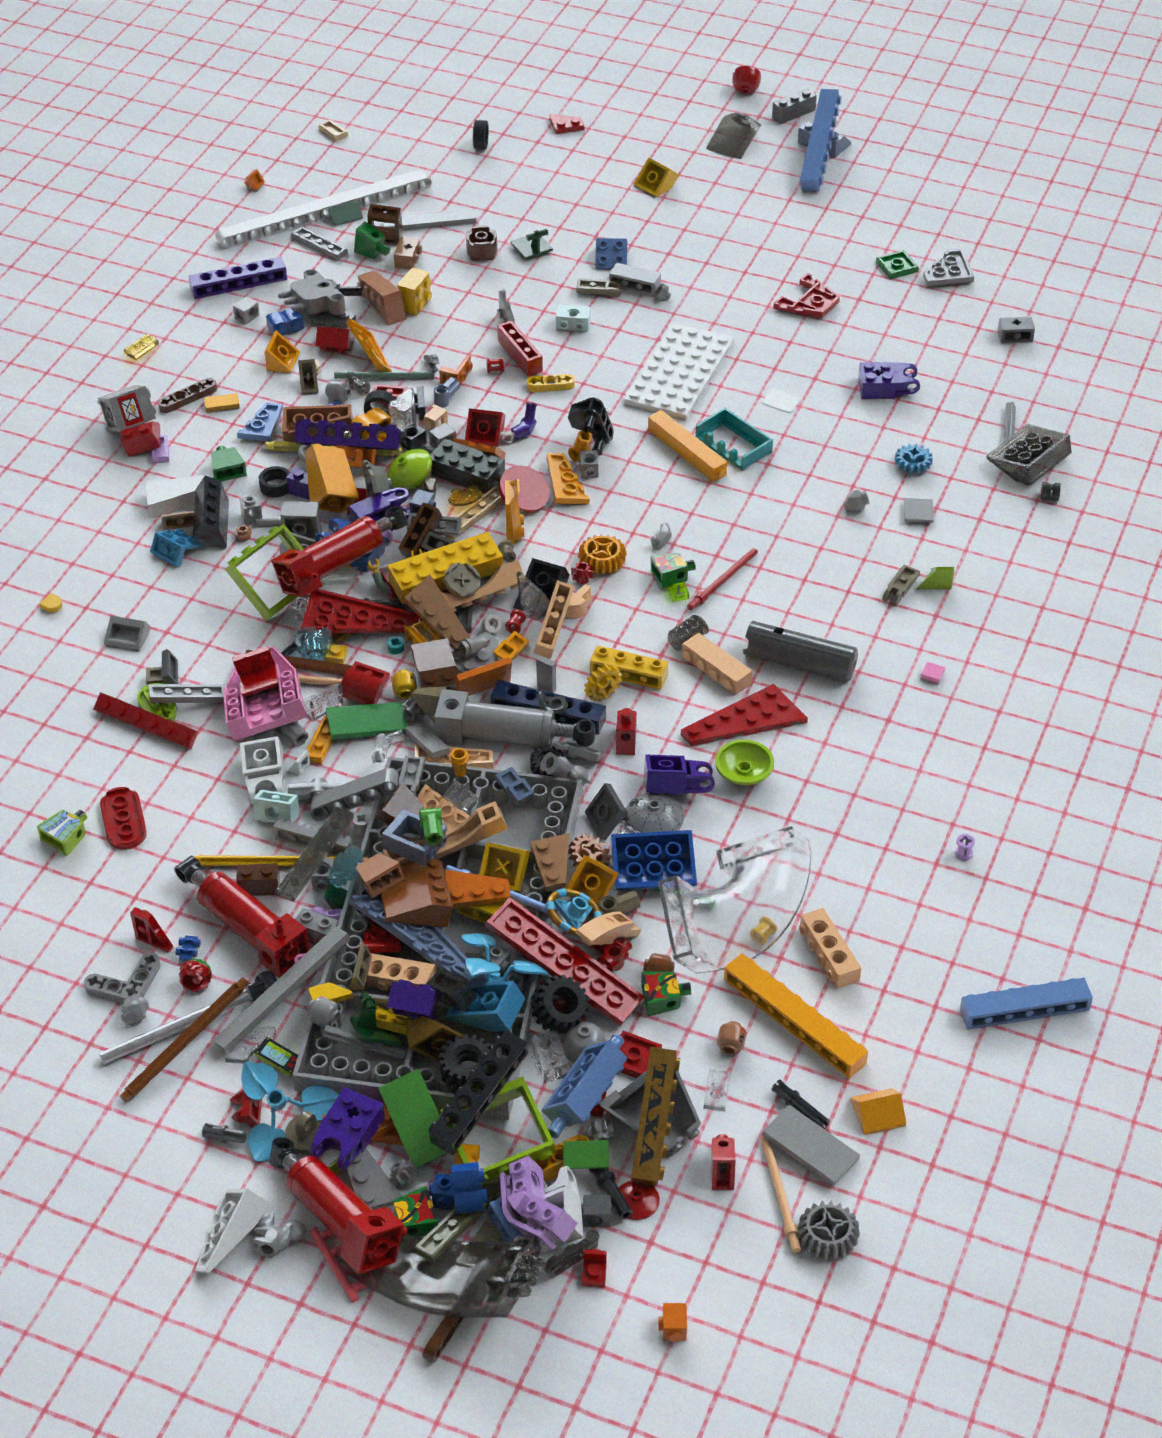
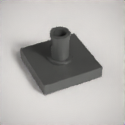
(605, 811)

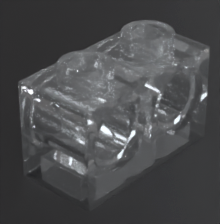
(549, 1051)

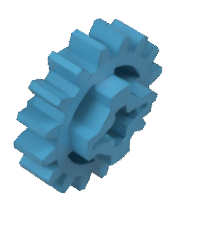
(913, 458)

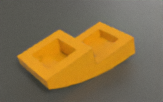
(511, 646)

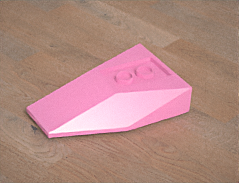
(265, 708)

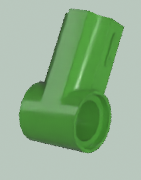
(431, 822)

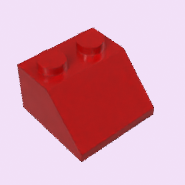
(334, 338)
(484, 426)
(141, 438)

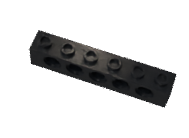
(451, 1138)

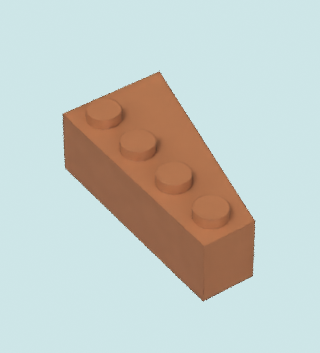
(383, 296)
(324, 412)

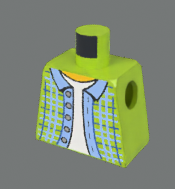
(63, 830)

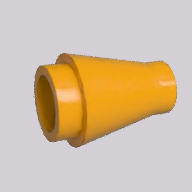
(459, 761)

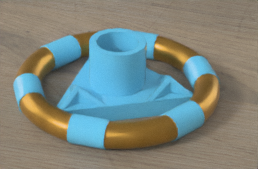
(573, 912)

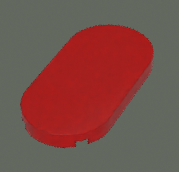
(123, 818)

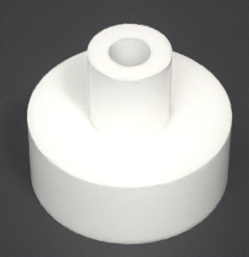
(491, 623)

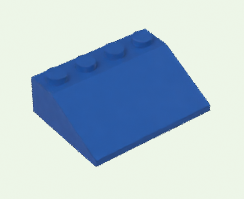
(651, 857)

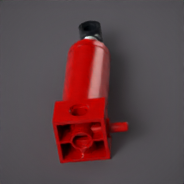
(302, 570)
(273, 936)
(367, 1235)

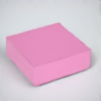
(932, 672)

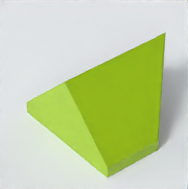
(938, 578)

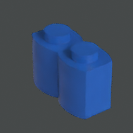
(285, 321)
(467, 1187)

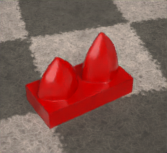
(250, 1110)

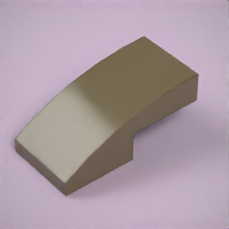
(430, 483)

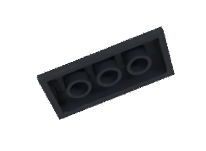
(211, 512)

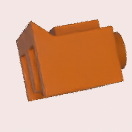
(356, 455)

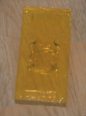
(141, 346)

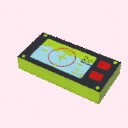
(277, 1056)

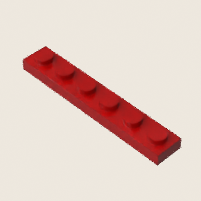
(145, 720)

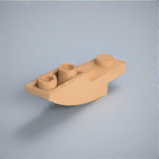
(607, 928)

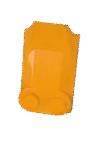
(513, 518)

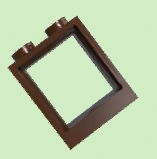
(392, 215)

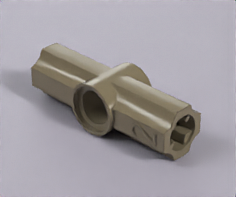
(622, 903)

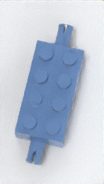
(584, 1085)

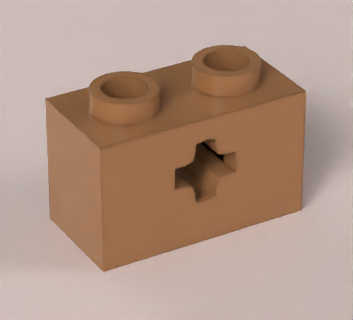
(407, 252)

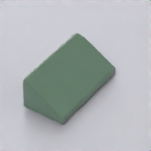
(345, 213)

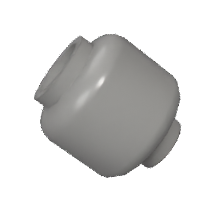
(338, 390)
(323, 1011)

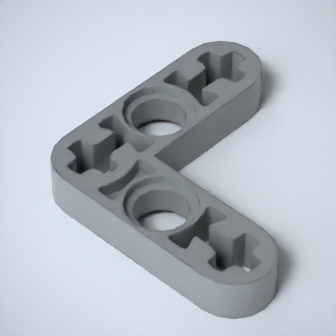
(125, 988)

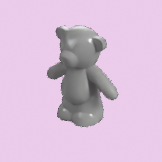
(563, 768)

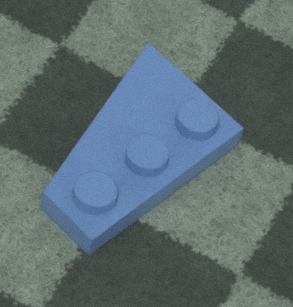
(263, 424)

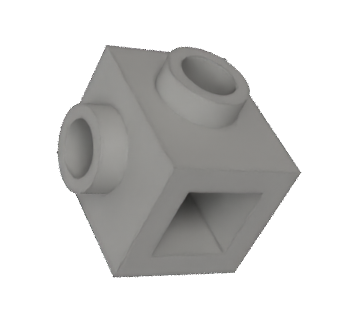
(499, 956)

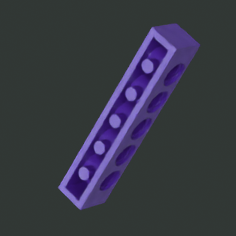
(237, 277)
(392, 440)

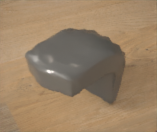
(555, 704)

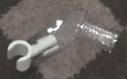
(383, 742)

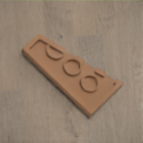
(434, 609)

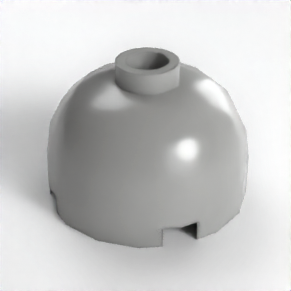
(579, 1038)

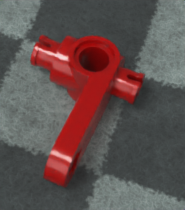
(613, 954)

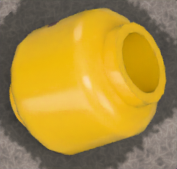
(403, 683)

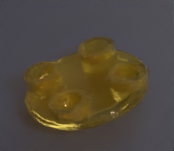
(465, 496)

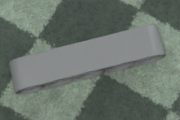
(354, 793)

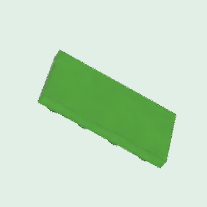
(412, 1115)

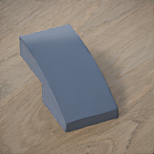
(513, 785)

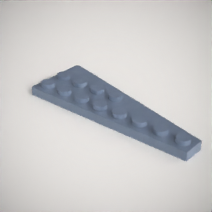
(424, 939)

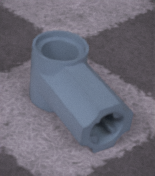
(443, 392)

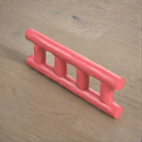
(319, 1238)

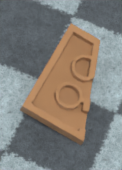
(552, 860)

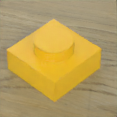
(337, 654)

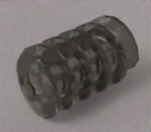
(686, 630)

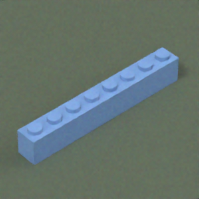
(820, 140)

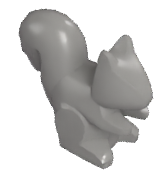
(275, 1238)

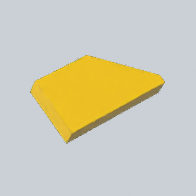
(330, 991)

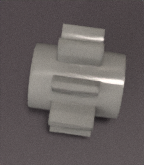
(412, 710)
(600, 1130)
(403, 1173)

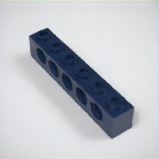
(523, 696)

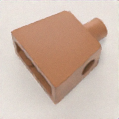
(379, 873)

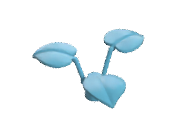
(479, 966)
(262, 1079)

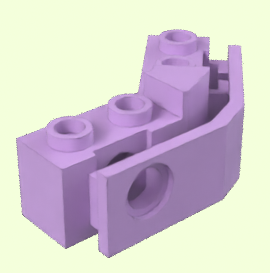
(527, 1199)

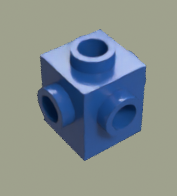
(442, 1192)

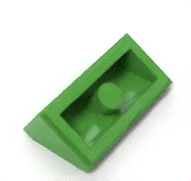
(586, 1154)

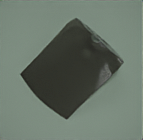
(733, 135)

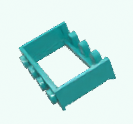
(725, 417)

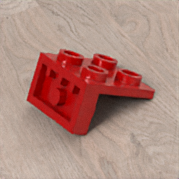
(256, 671)

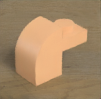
(578, 603)

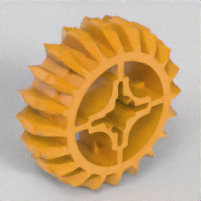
(603, 553)

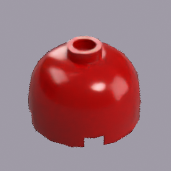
(746, 79)

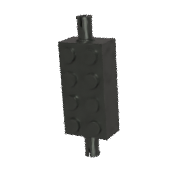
(465, 465)

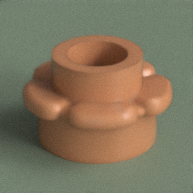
(243, 533)

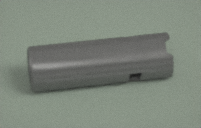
(801, 651)

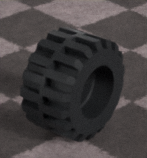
(573, 996)

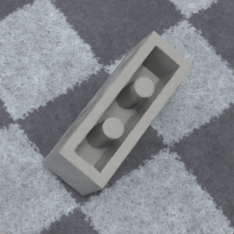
(636, 279)

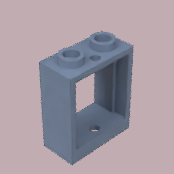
(394, 843)

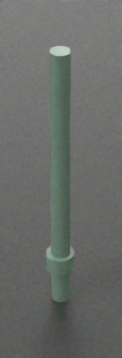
(382, 375)

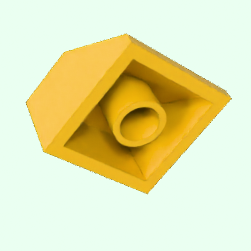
(655, 178)

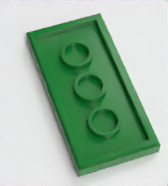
(365, 720)

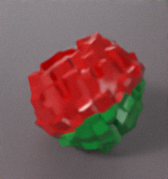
(195, 975)

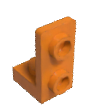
(460, 374)

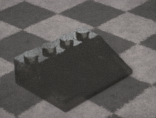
(1031, 453)

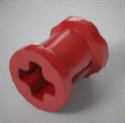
(495, 368)
(515, 621)

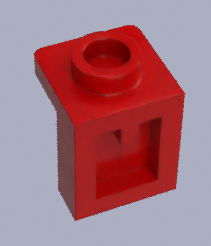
(594, 1268)

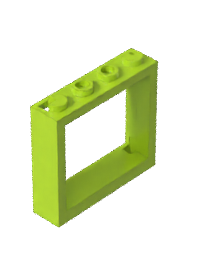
(290, 542)
(513, 1090)

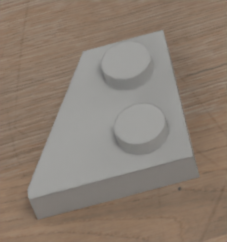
(504, 311)

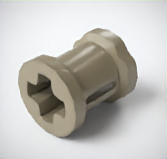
(511, 555)

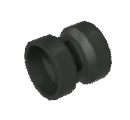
(1046, 491)

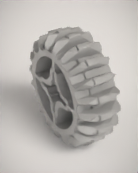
(822, 1235)

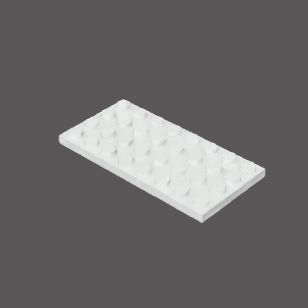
(679, 371)

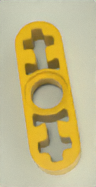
(540, 383)

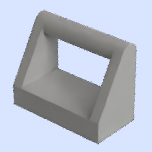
(129, 624)

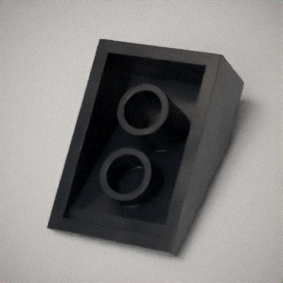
(545, 577)

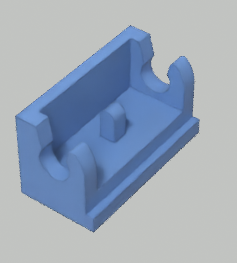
(496, 1215)

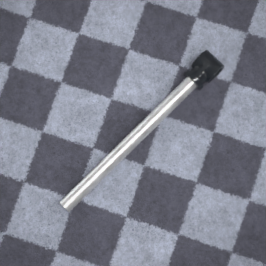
(252, 992)

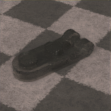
(572, 1254)

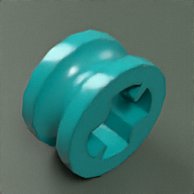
(399, 642)

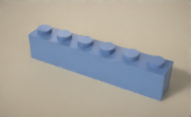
(1025, 1003)

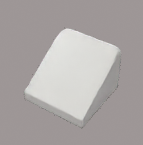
(300, 764)

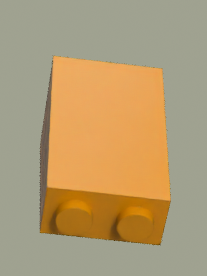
(330, 478)

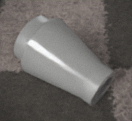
(472, 645)

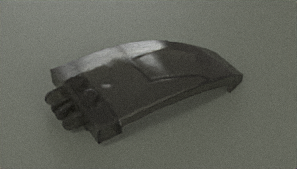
(463, 1280)

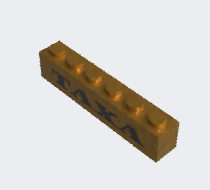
(653, 1117)

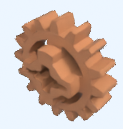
(588, 846)

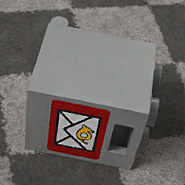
(127, 408)

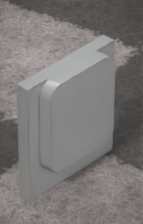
(918, 510)

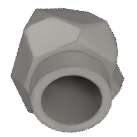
(856, 501)
(134, 1009)

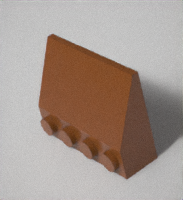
(420, 897)

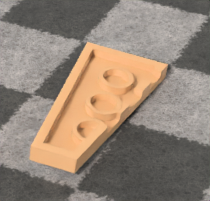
(477, 757)
(450, 814)

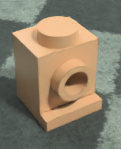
(435, 418)

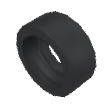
(480, 134)
(377, 395)
(272, 473)

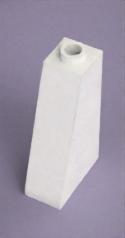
(171, 494)

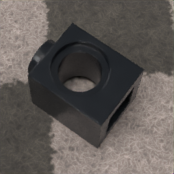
(413, 437)

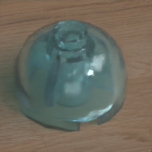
(313, 642)

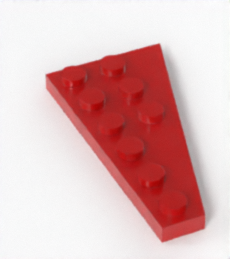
(354, 615)
(747, 716)

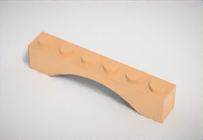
(502, 578)
(480, 825)

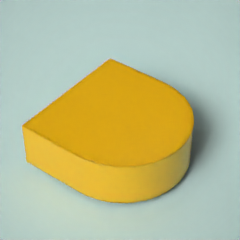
(51, 603)

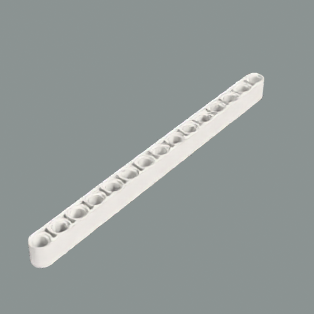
(318, 210)

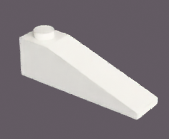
(236, 1217)

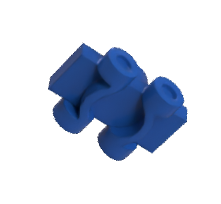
(188, 949)

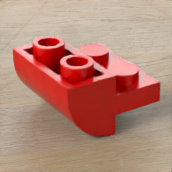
(364, 683)

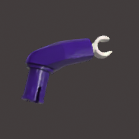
(525, 427)

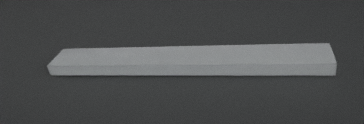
(281, 989)

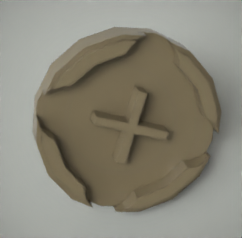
(462, 580)
(302, 1131)

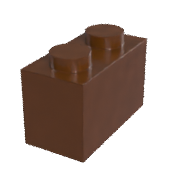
(259, 878)

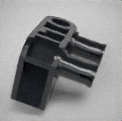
(592, 417)

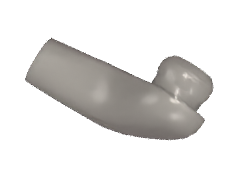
(663, 537)

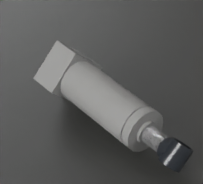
(461, 719)

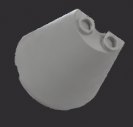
(628, 1104)

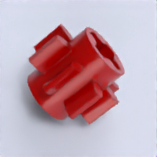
(582, 572)

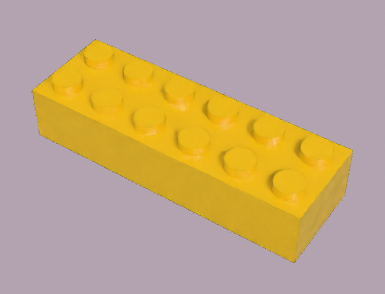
(477, 551)

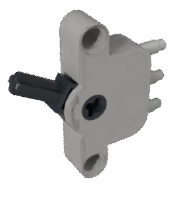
(318, 294)

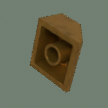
(429, 1037)

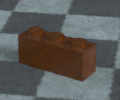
(424, 521)

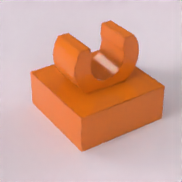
(254, 180)

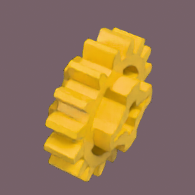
(603, 682)

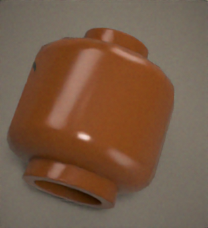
(659, 963)

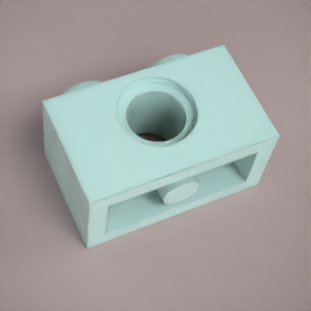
(573, 318)
(267, 801)

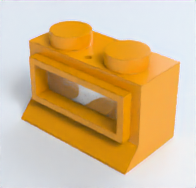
(420, 633)

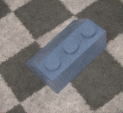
(839, 142)

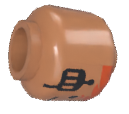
(731, 1038)

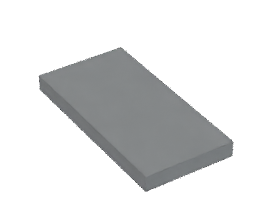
(811, 1145)

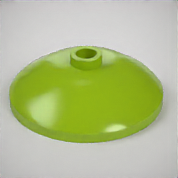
(409, 468)
(744, 762)

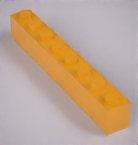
(796, 1015)

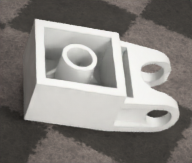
(263, 766)
(565, 1195)

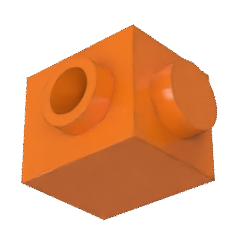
(673, 1322)

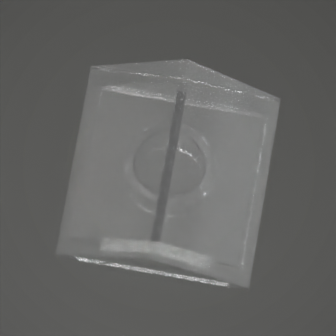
(318, 702)

